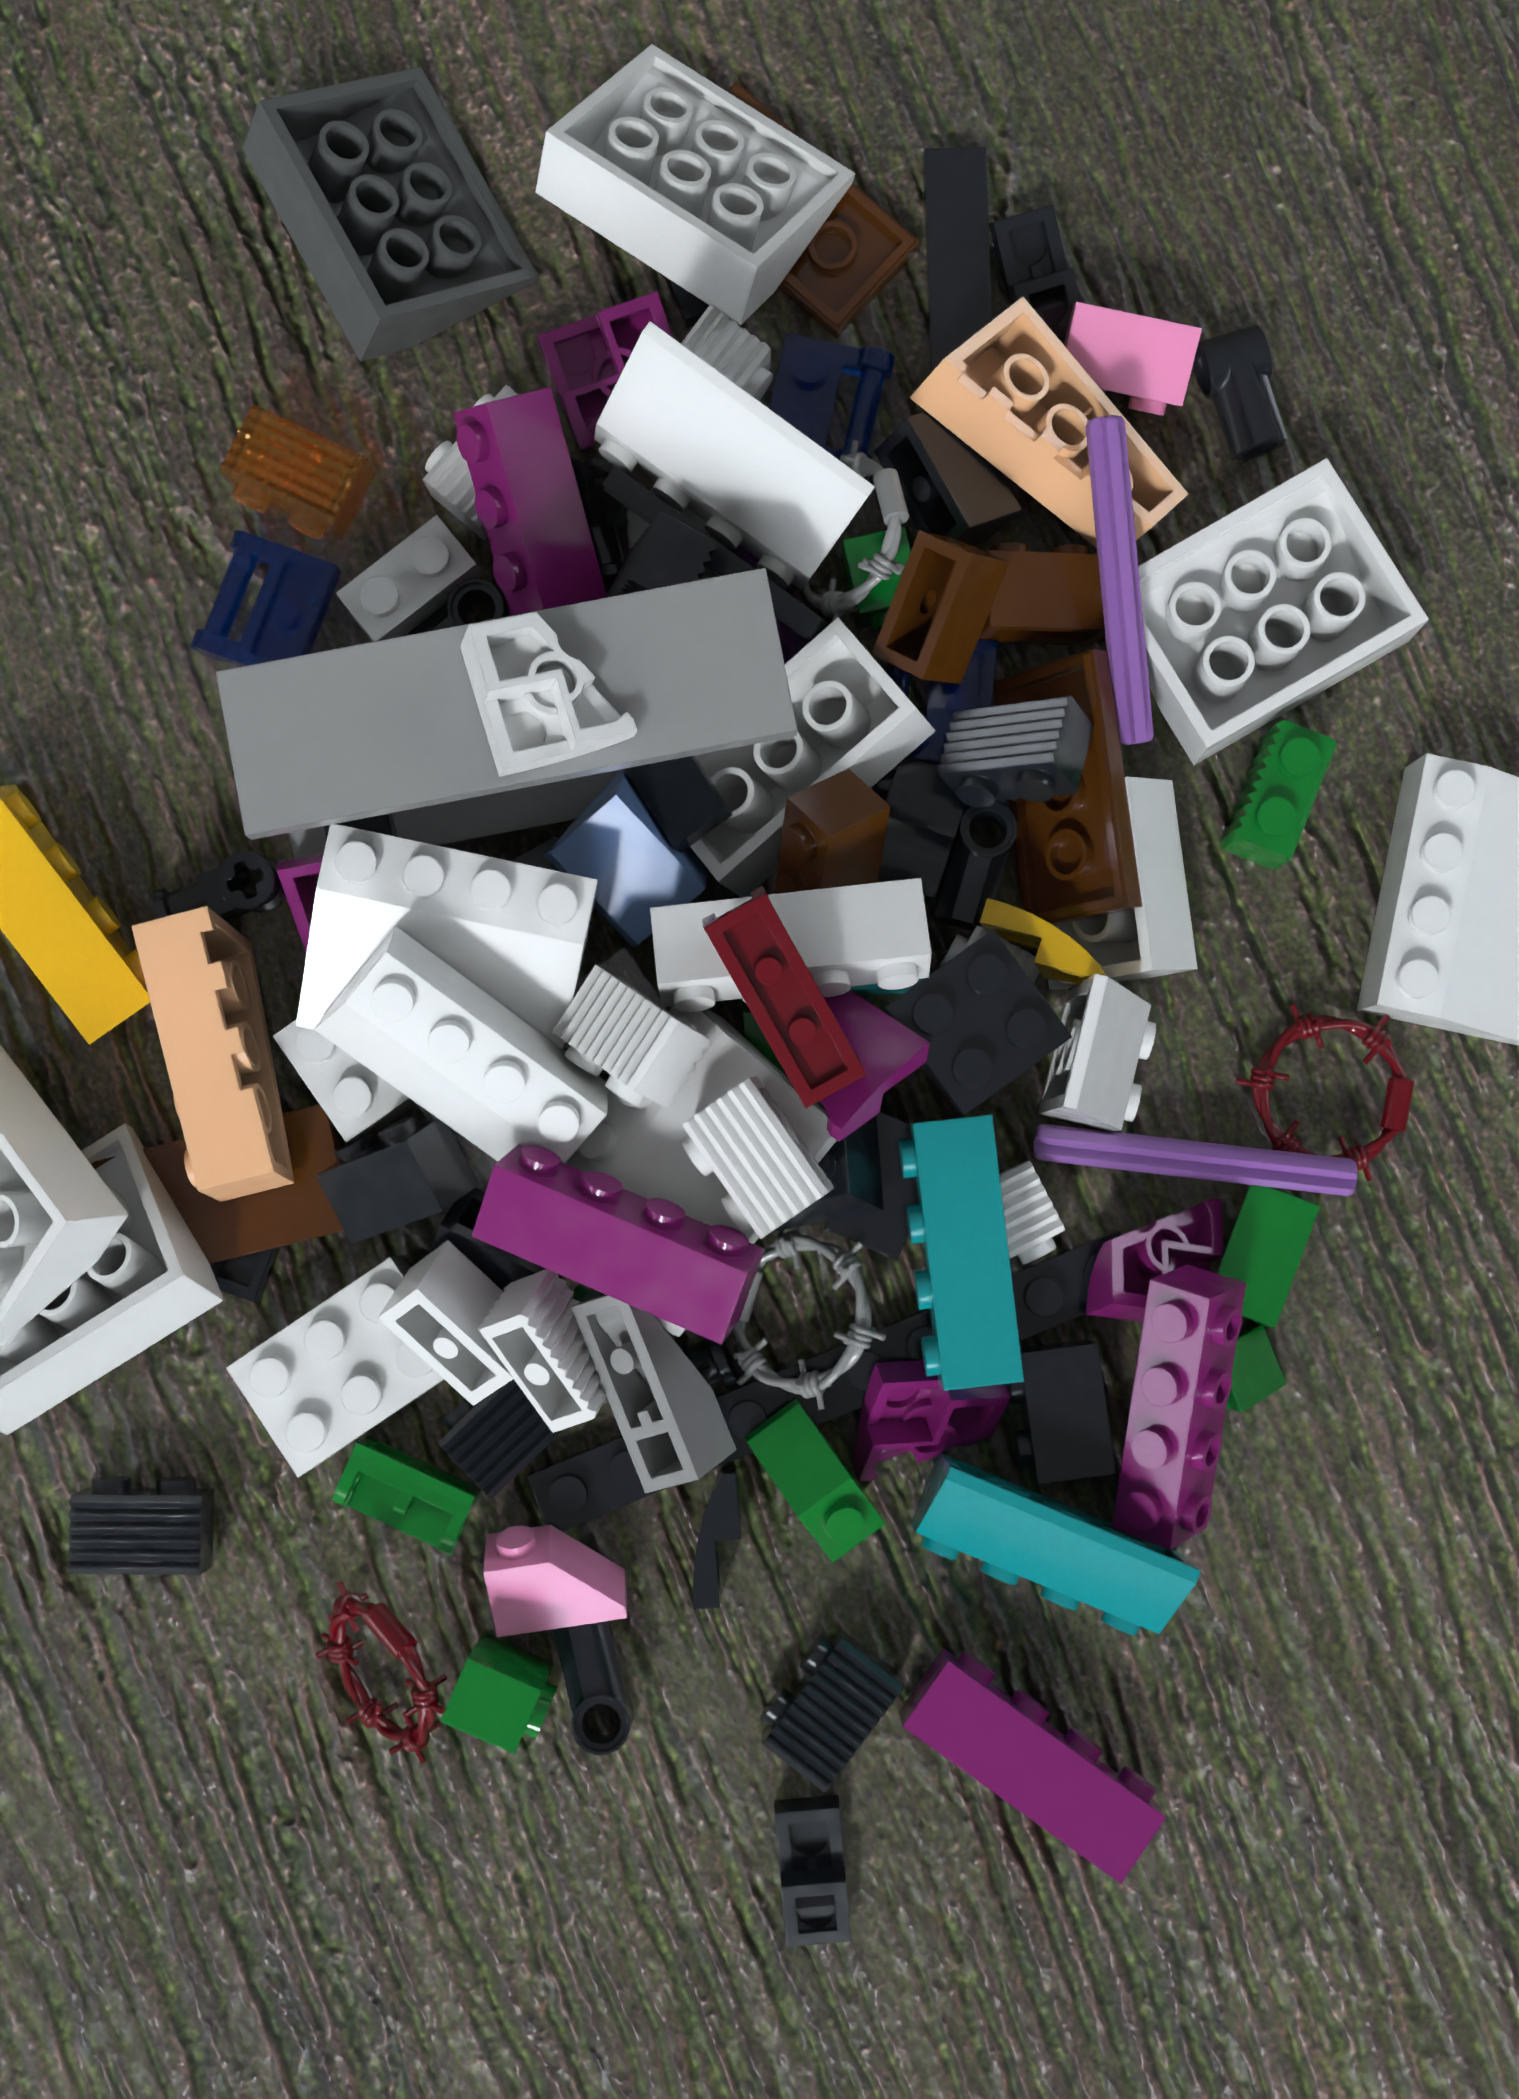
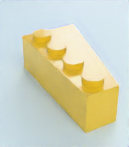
(61, 926)

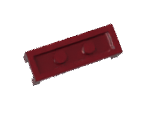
(784, 998)

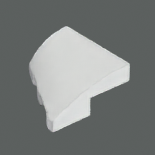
(535, 696)

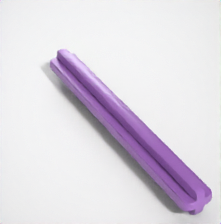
(1119, 577)
(1195, 1159)

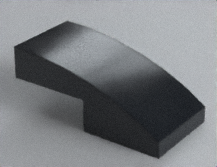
(1035, 265)
(719, 1523)
(812, 1870)

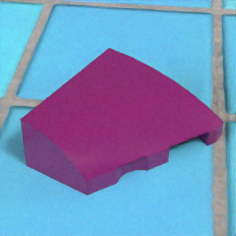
(590, 357)
(886, 1052)
(1129, 1261)
(914, 1414)

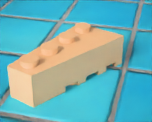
(1026, 411)
(216, 1052)

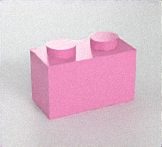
(1133, 354)

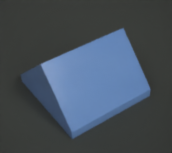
(630, 859)

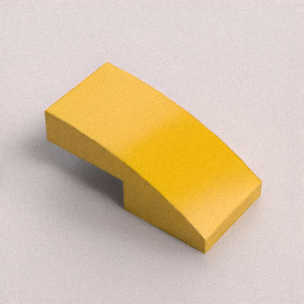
(1057, 955)

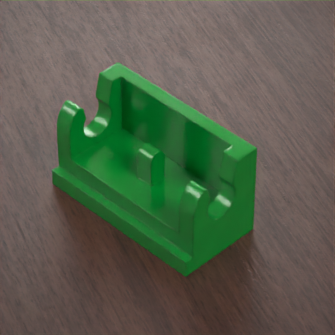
(1267, 1249)
(407, 1493)

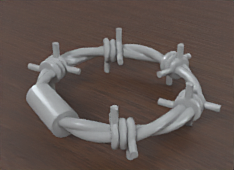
(894, 514)
(858, 1338)

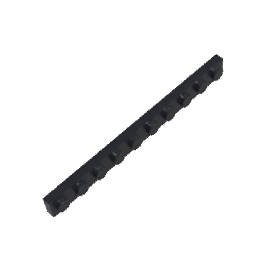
(606, 1477)

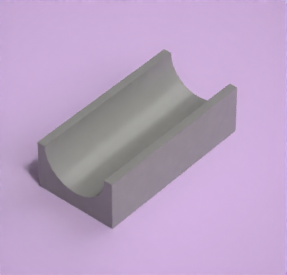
(404, 735)

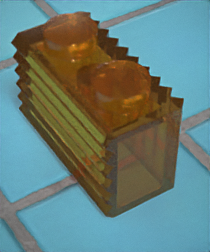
(296, 473)

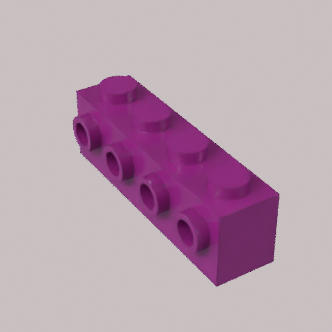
(529, 502)
(618, 1241)
(1178, 1405)
(1033, 1764)

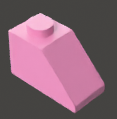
(549, 1581)

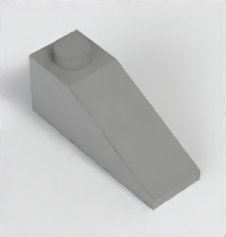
(654, 1393)

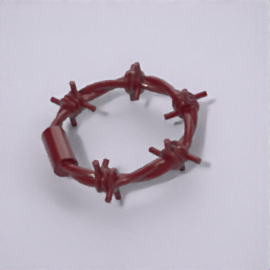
(1307, 1026)
(402, 1647)

